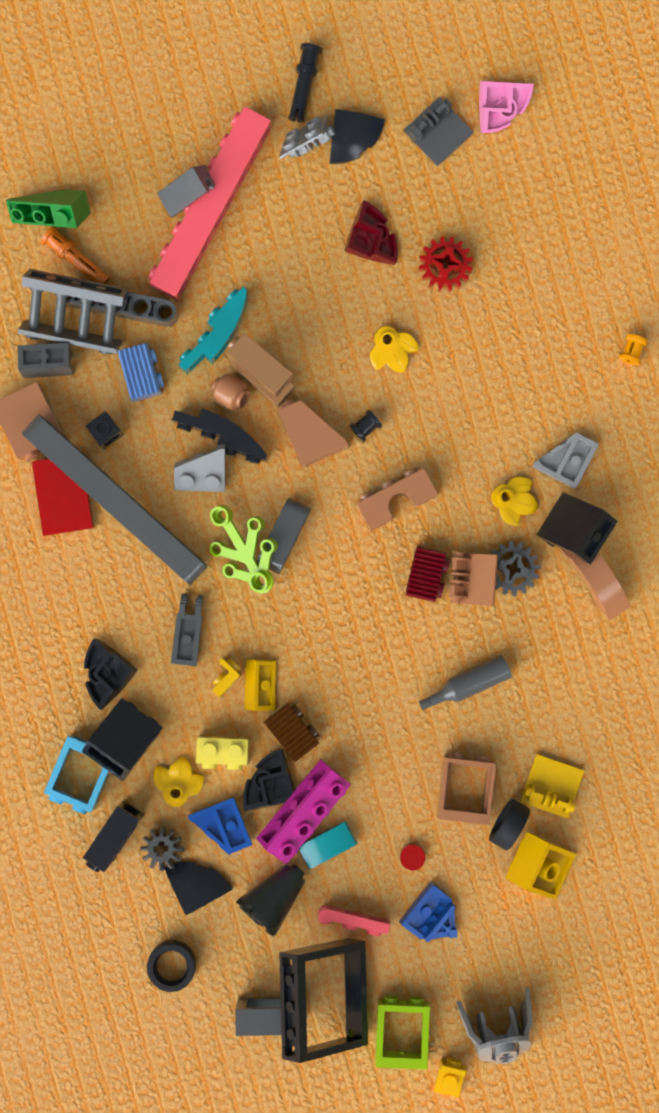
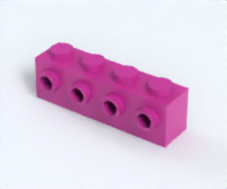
(303, 812)

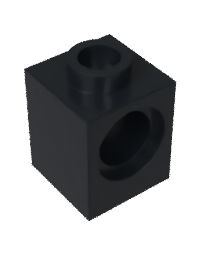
(104, 430)

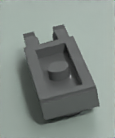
(187, 633)

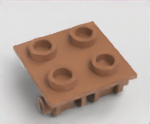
(473, 579)

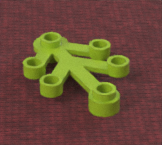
(244, 551)

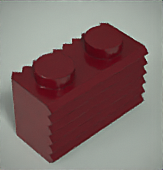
(426, 574)

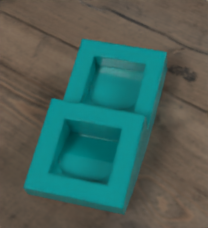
(327, 845)

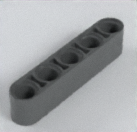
(127, 311)

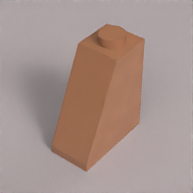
(309, 434)

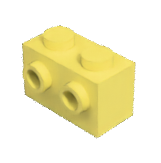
(222, 750)

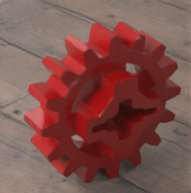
(455, 266)

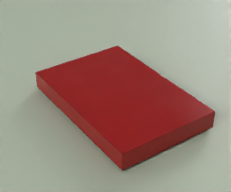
(61, 502)

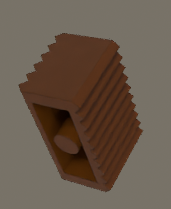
(292, 731)

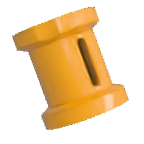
(633, 349)

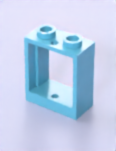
(57, 796)

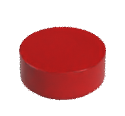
(412, 857)

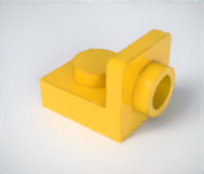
(223, 681)
(450, 1077)

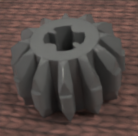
(157, 841)

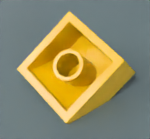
(540, 866)

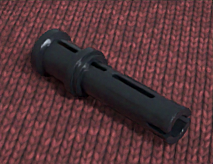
(306, 71)

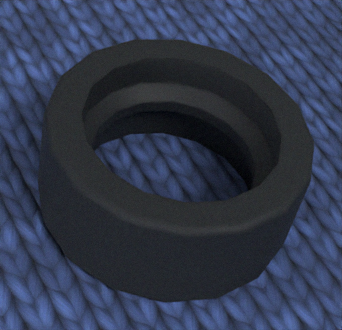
(509, 824)
(161, 983)

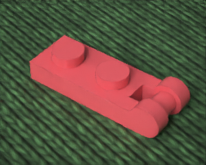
(352, 920)

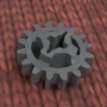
(522, 572)

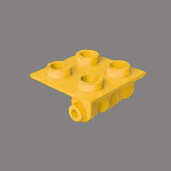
(552, 786)

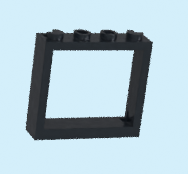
(294, 999)

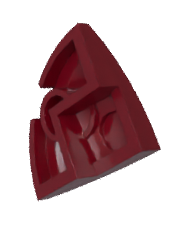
(371, 237)

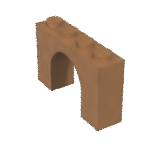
(260, 369)

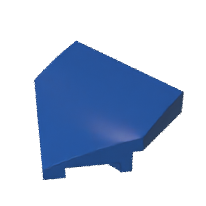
(431, 915)

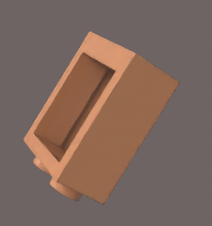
(464, 815)

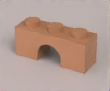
(414, 486)

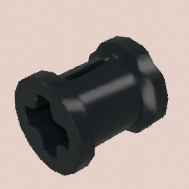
(365, 425)

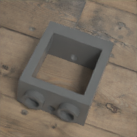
(258, 1016)

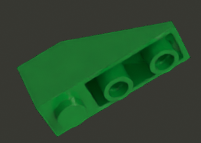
(51, 208)

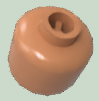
(230, 392)

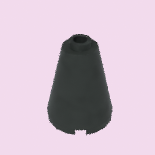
(273, 898)

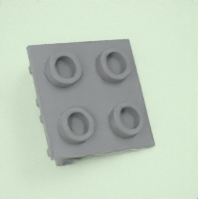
(300, 141)

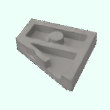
(568, 460)
(201, 472)

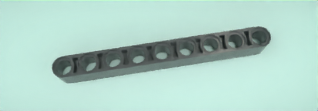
(114, 499)

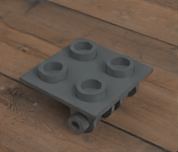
(438, 131)

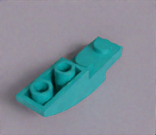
(224, 324)

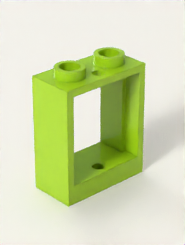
(400, 1059)

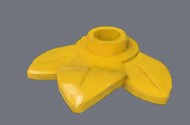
(393, 353)
(518, 501)
(179, 778)

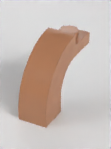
(601, 583)

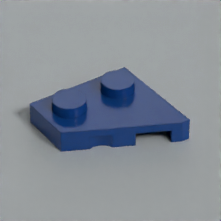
(223, 825)

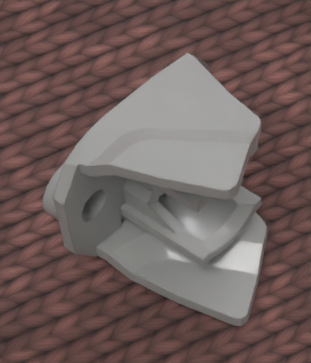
(506, 1047)

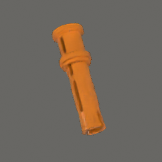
(66, 250)

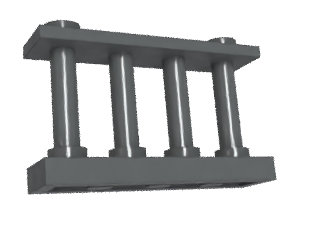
(87, 292)

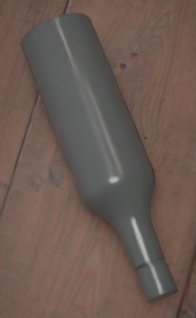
(470, 682)

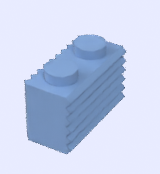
(140, 372)

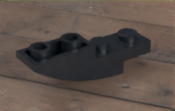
(230, 434)

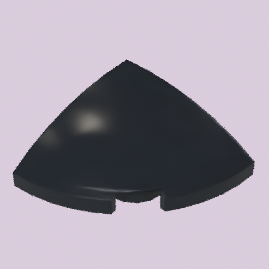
(353, 135)
(107, 673)
(270, 783)
(196, 885)

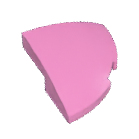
(501, 103)

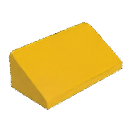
(260, 685)

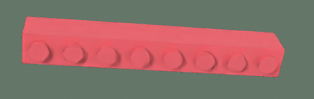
(206, 213)

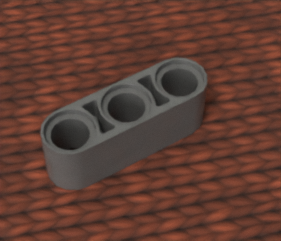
(286, 532)

